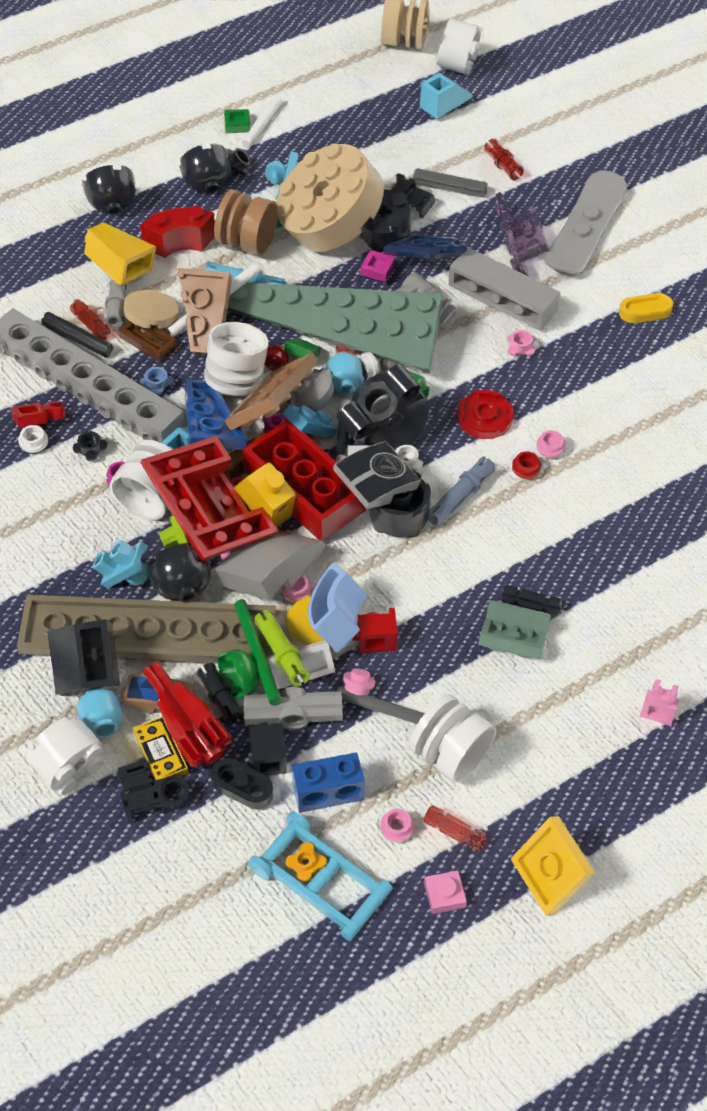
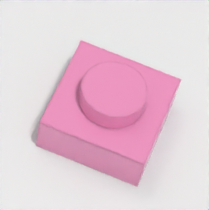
(445, 892)

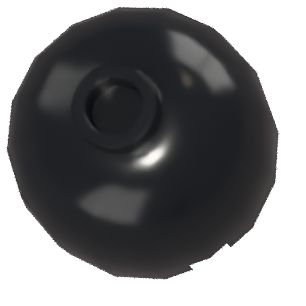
(206, 168)
(110, 188)
(179, 573)

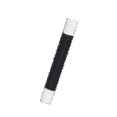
(342, 438)

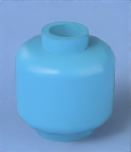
(346, 373)
(100, 711)

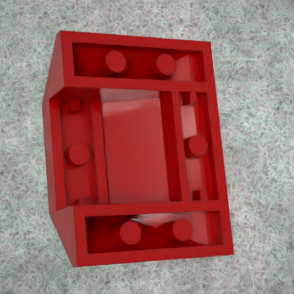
(204, 500)

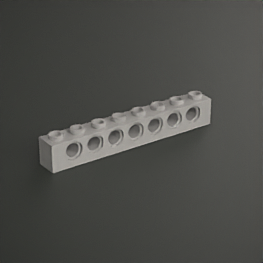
(88, 378)

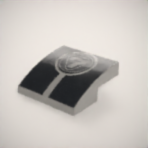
(376, 474)

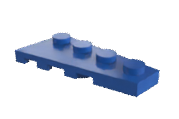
(206, 416)

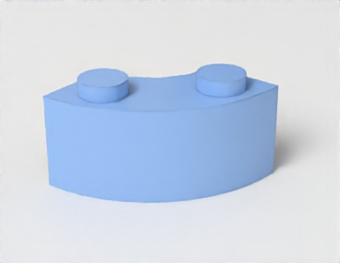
(335, 607)

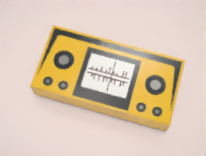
(160, 749)

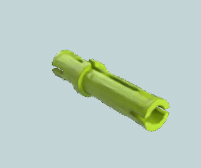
(286, 655)

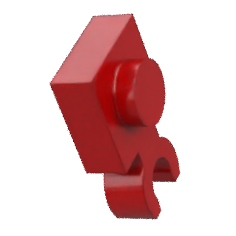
(37, 414)

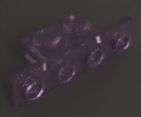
(524, 234)

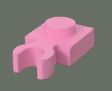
(660, 704)

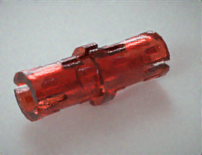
(503, 159)

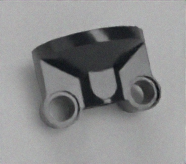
(399, 423)

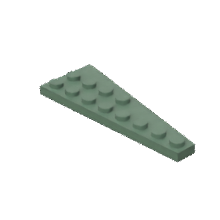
(380, 322)

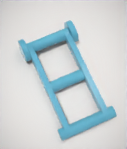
(299, 827)

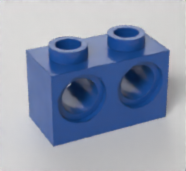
(328, 782)

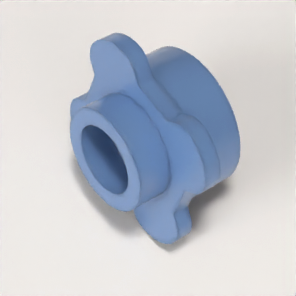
(156, 380)

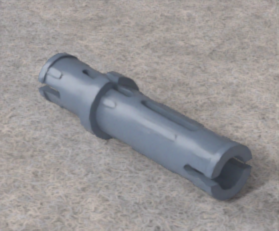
(468, 484)

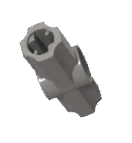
(295, 709)

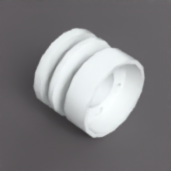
(235, 358)
(133, 486)
(452, 738)

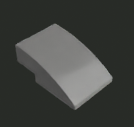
(268, 564)

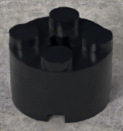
(389, 223)
(405, 513)

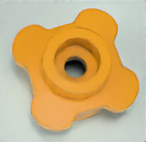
(306, 871)

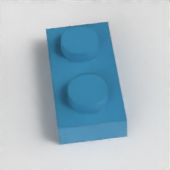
(311, 422)

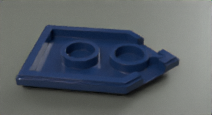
(426, 247)

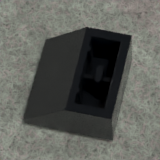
(83, 657)

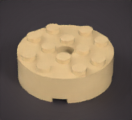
(329, 197)

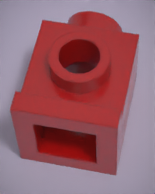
(377, 632)

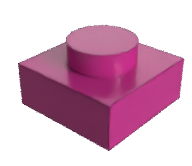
(377, 266)

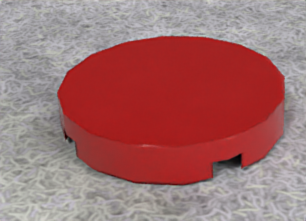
(485, 414)

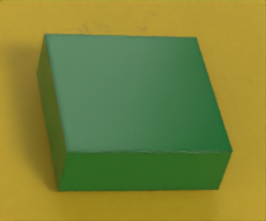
(237, 121)
(300, 347)

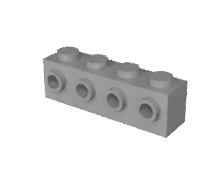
(504, 288)

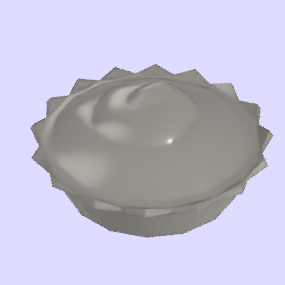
(314, 391)

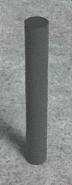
(382, 706)

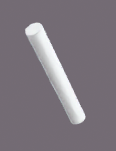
(261, 122)

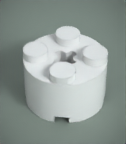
(459, 46)
(66, 753)

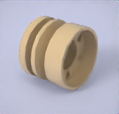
(405, 21)

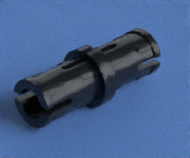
(220, 693)

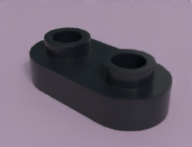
(244, 783)

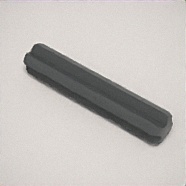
(450, 182)

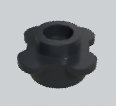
(239, 160)
(89, 445)

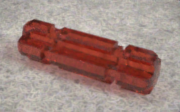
(90, 319)
(455, 828)

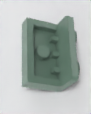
(514, 630)

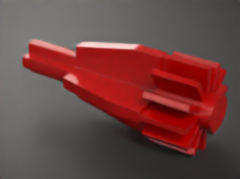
(188, 719)

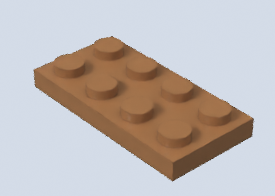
(272, 392)

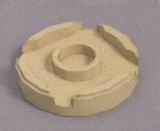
(150, 308)

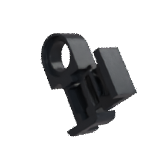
(414, 195)
(144, 796)

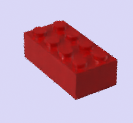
(322, 498)

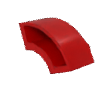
(179, 230)

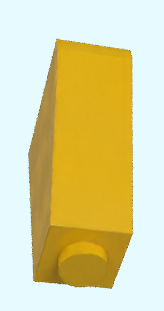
(119, 253)

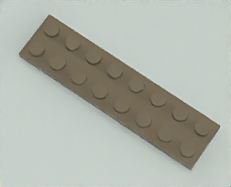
(143, 626)

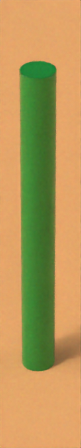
(257, 652)

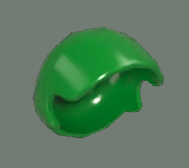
(239, 671)

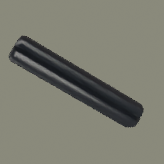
(77, 334)

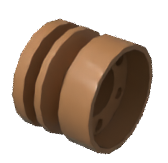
(245, 222)

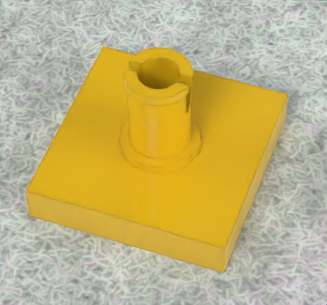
(552, 865)

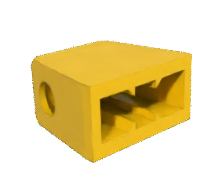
(267, 490)

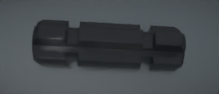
(531, 600)

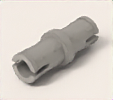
(114, 304)

